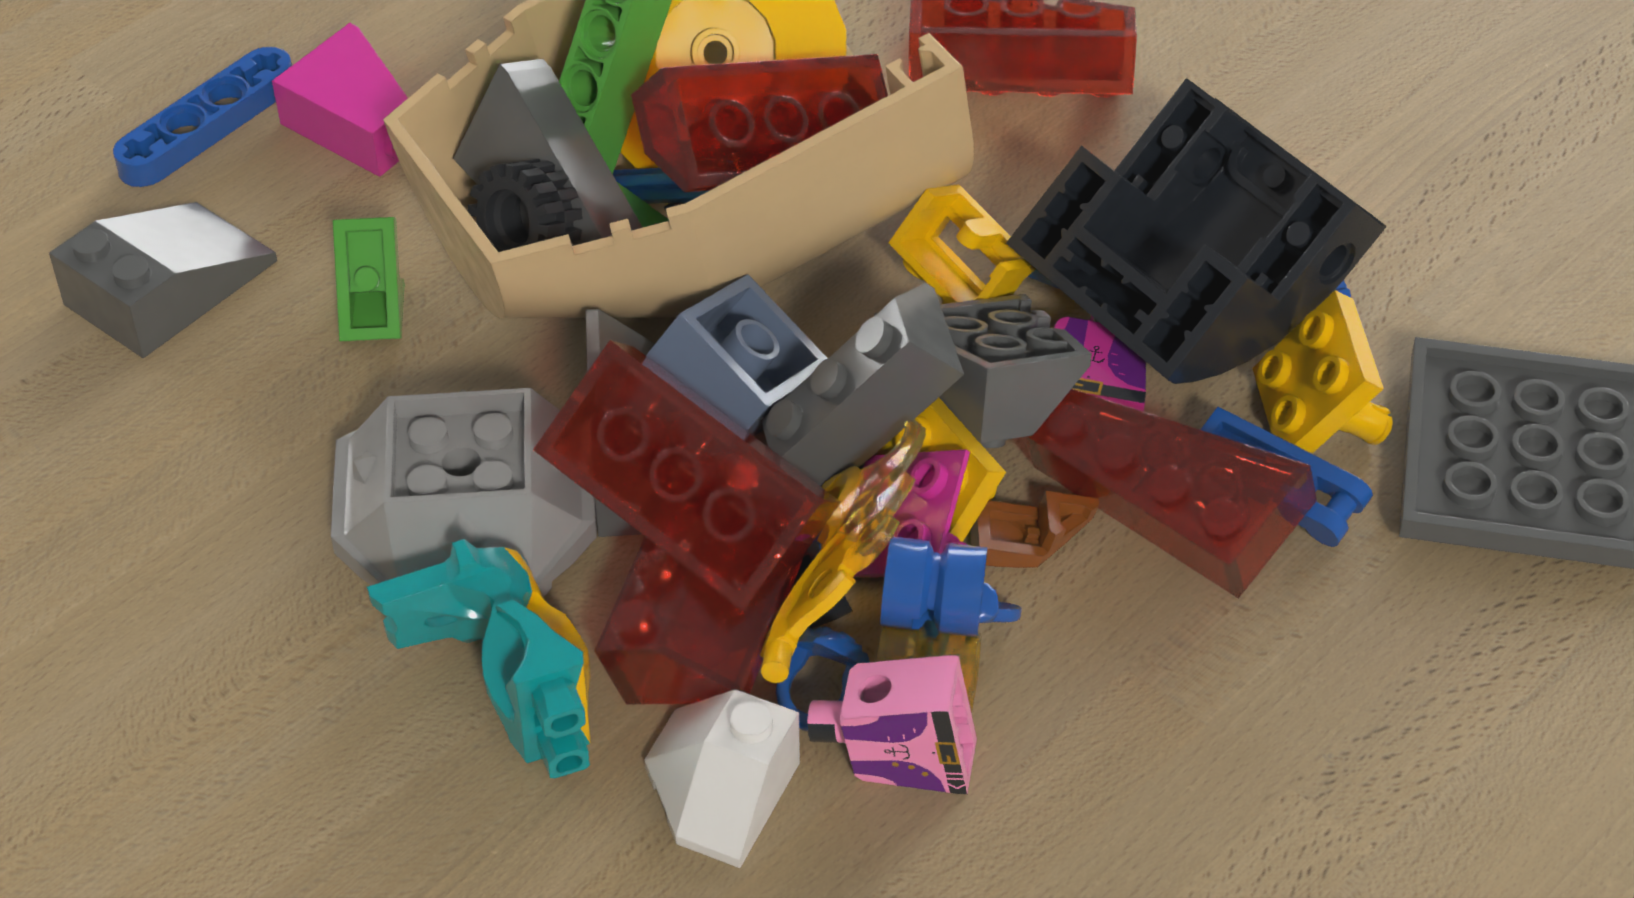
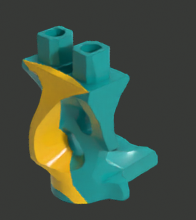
(530, 651)

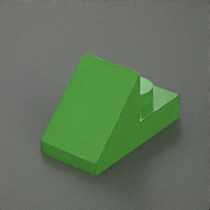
(368, 279)

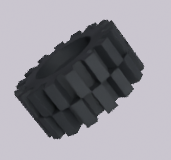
(542, 195)

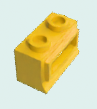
(938, 265)

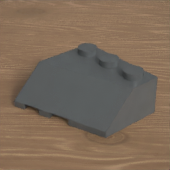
(1010, 365)

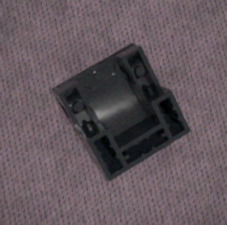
(1196, 240)

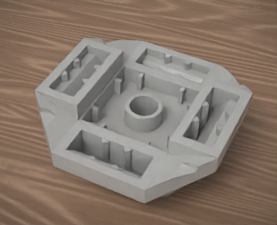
(451, 472)

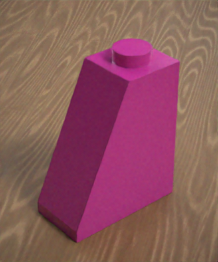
(341, 98)

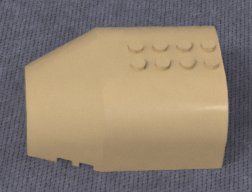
(749, 225)

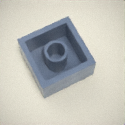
(738, 352)

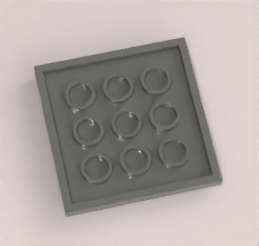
(1520, 452)

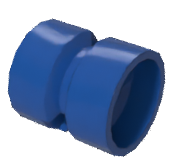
(933, 586)

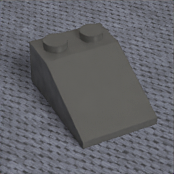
(155, 271)

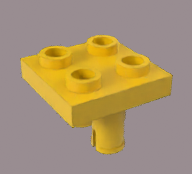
(1323, 379)

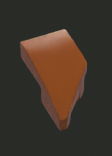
(1027, 534)

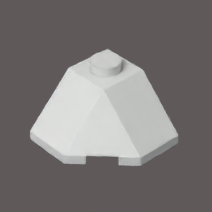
(723, 771)

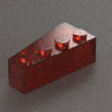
(1031, 44)
(1175, 485)

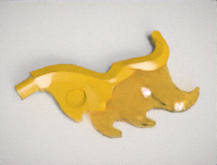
(848, 543)

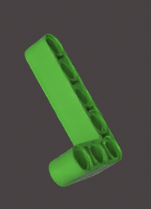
(604, 69)

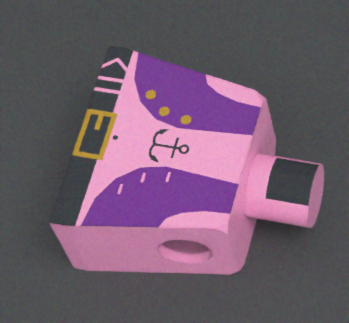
(903, 723)

